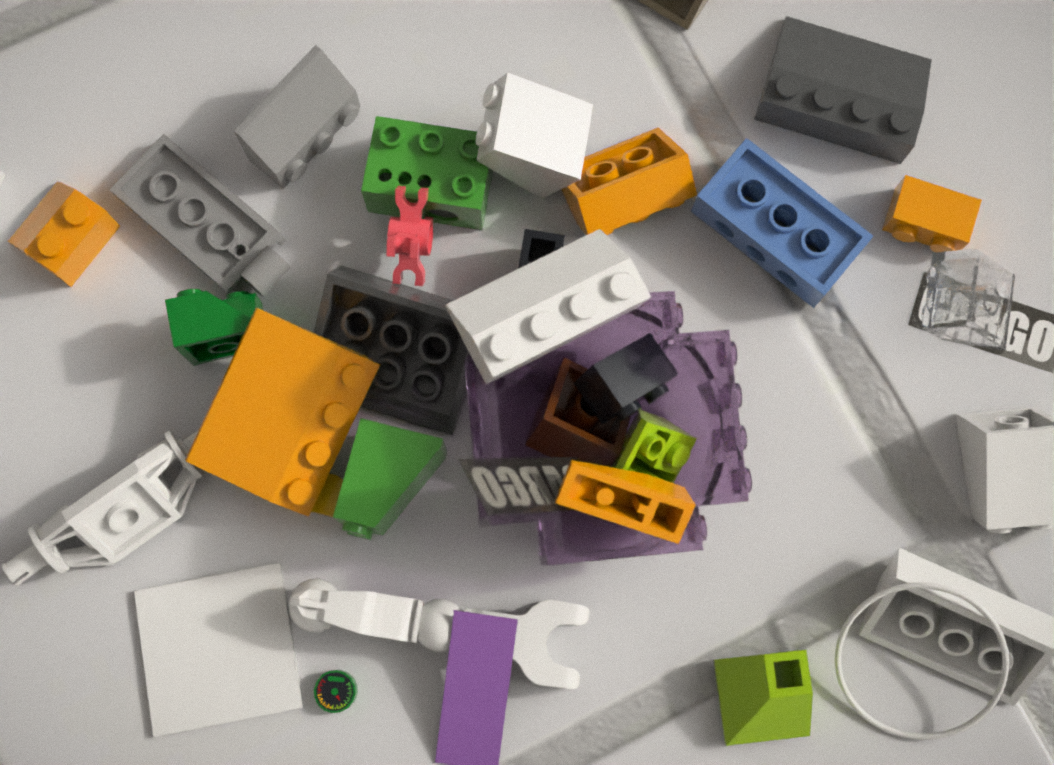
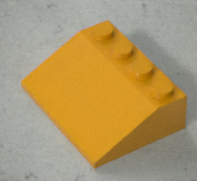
(282, 412)

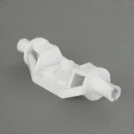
(113, 515)

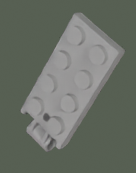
(202, 218)

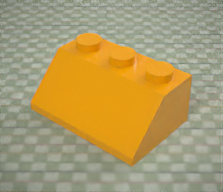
(630, 182)

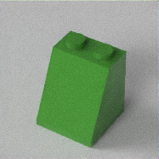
(384, 476)

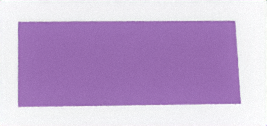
(476, 689)

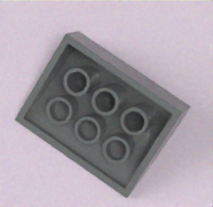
(845, 90)
(409, 338)

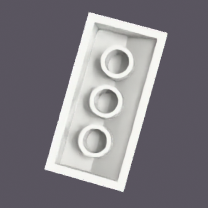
(547, 304)
(954, 634)

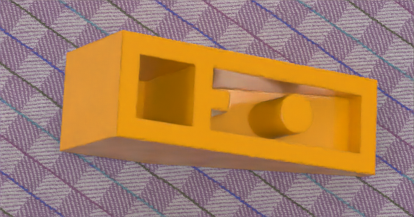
(627, 499)

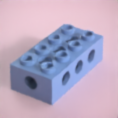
(783, 198)

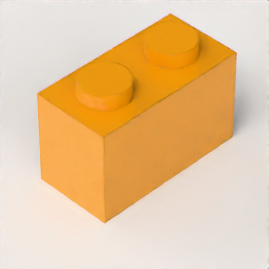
(931, 215)

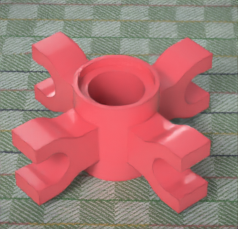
(410, 235)

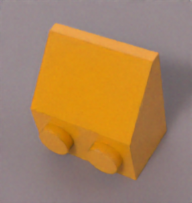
(64, 232)

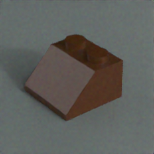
(569, 427)

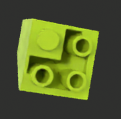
(655, 447)
(764, 696)

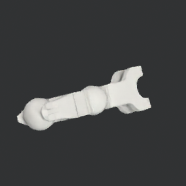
(320, 605)

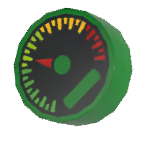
(335, 691)

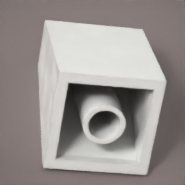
(533, 135)
(1009, 467)

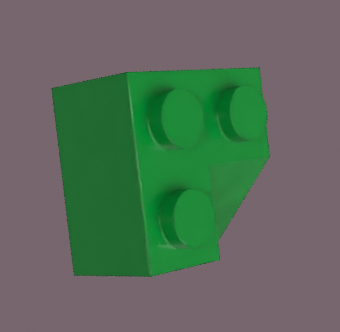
(209, 327)

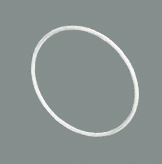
(923, 736)

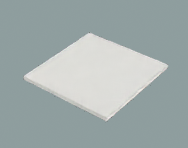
(217, 649)

